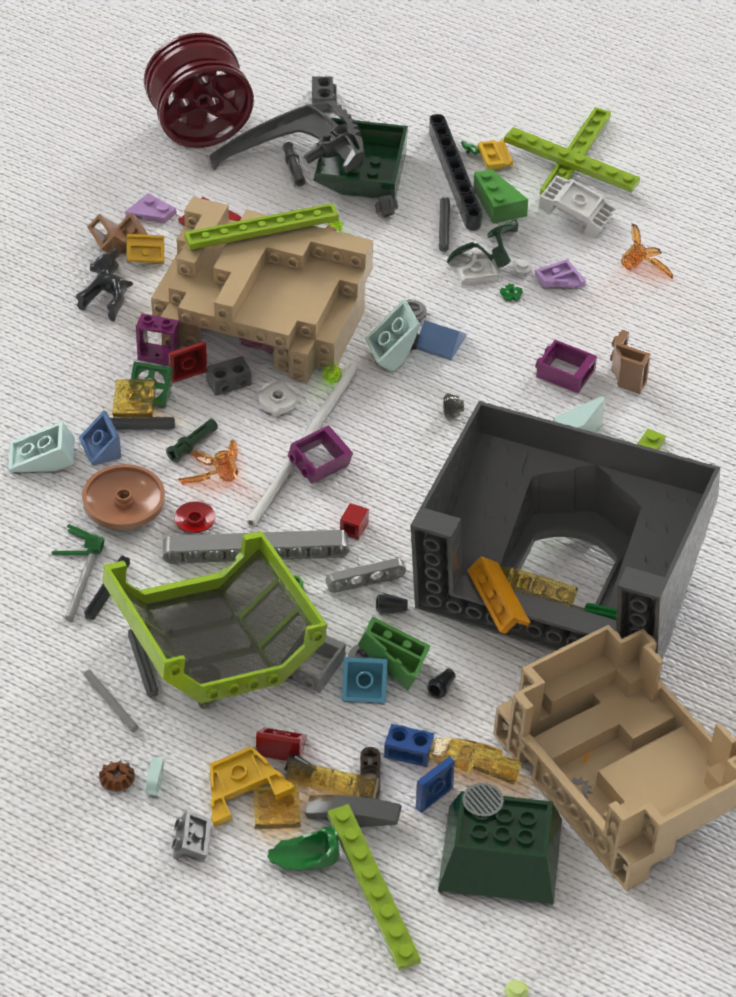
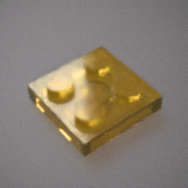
(134, 398)
(275, 813)

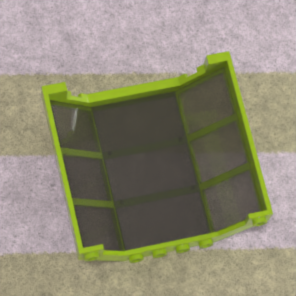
(226, 627)

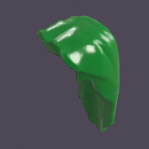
(307, 851)

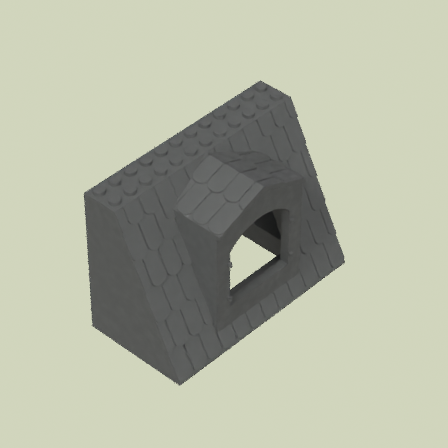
(543, 479)

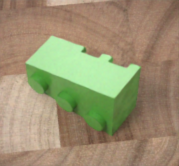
(498, 197)
(402, 650)

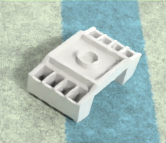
(579, 202)

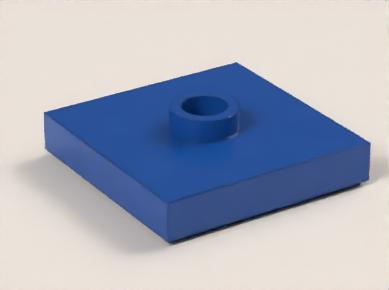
(435, 784)

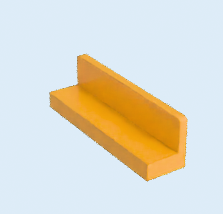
(497, 594)

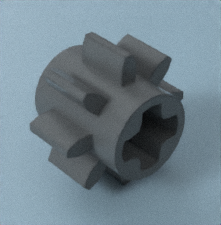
(386, 205)

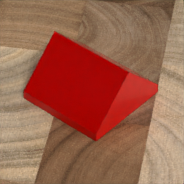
(279, 743)

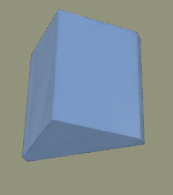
(439, 340)
(101, 440)

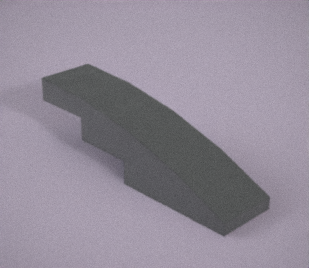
(366, 810)

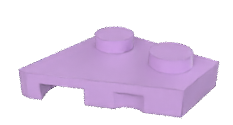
(152, 209)
(560, 275)

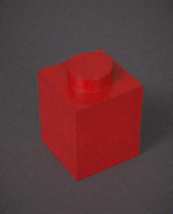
(354, 520)

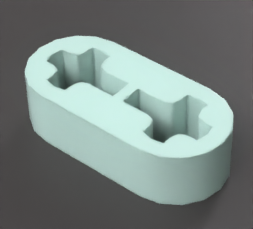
(154, 776)

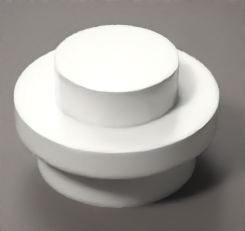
(522, 267)

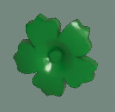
(471, 147)
(510, 292)

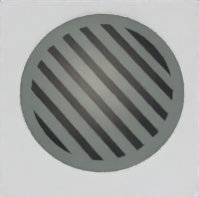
(483, 799)

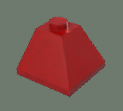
(188, 361)

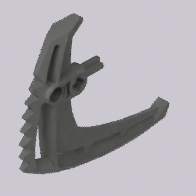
(307, 119)

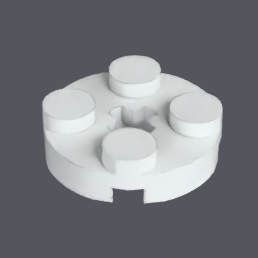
(277, 406)

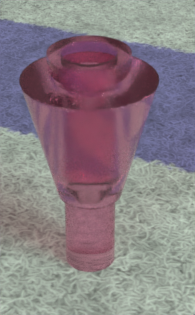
(256, 345)

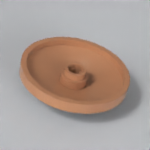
(123, 497)

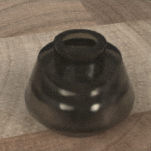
(452, 406)

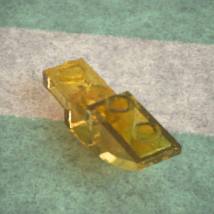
(540, 586)
(476, 756)
(331, 780)

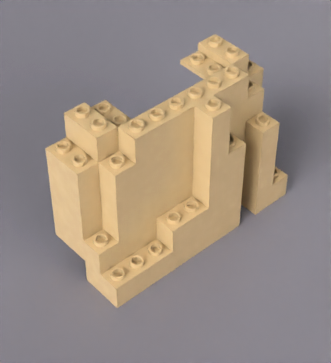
(278, 289)
(650, 759)

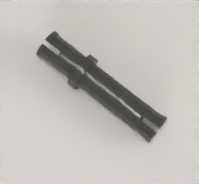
(292, 160)

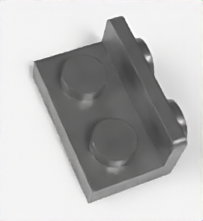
(191, 835)

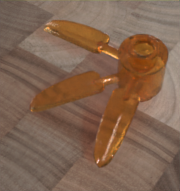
(639, 252)
(223, 461)

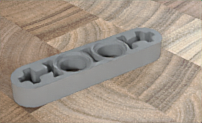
(342, 581)

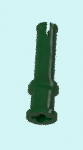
(186, 444)

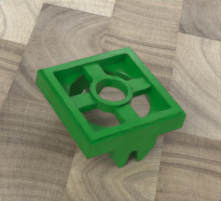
(166, 373)

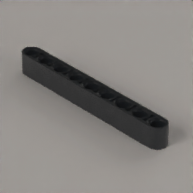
(455, 172)

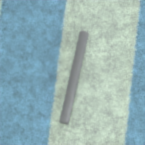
(80, 587)
(112, 702)

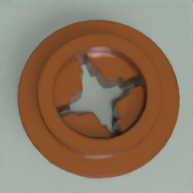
(123, 781)

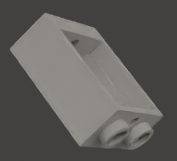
(330, 648)

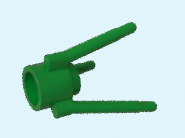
(92, 542)

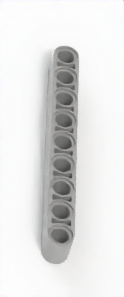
(227, 546)

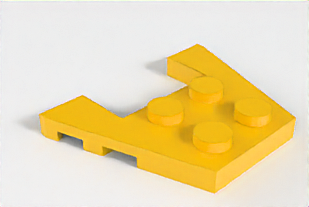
(238, 775)

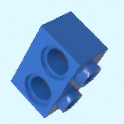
(408, 745)

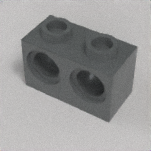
(323, 90)
(228, 375)

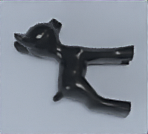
(105, 281)

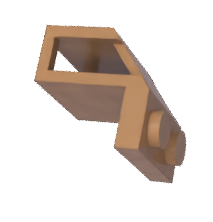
(116, 233)
(629, 364)

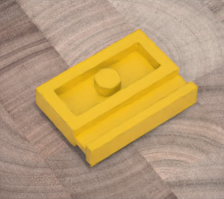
(495, 154)
(145, 248)

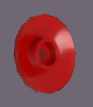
(194, 517)

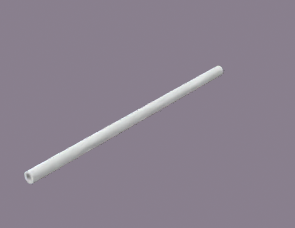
(314, 426)

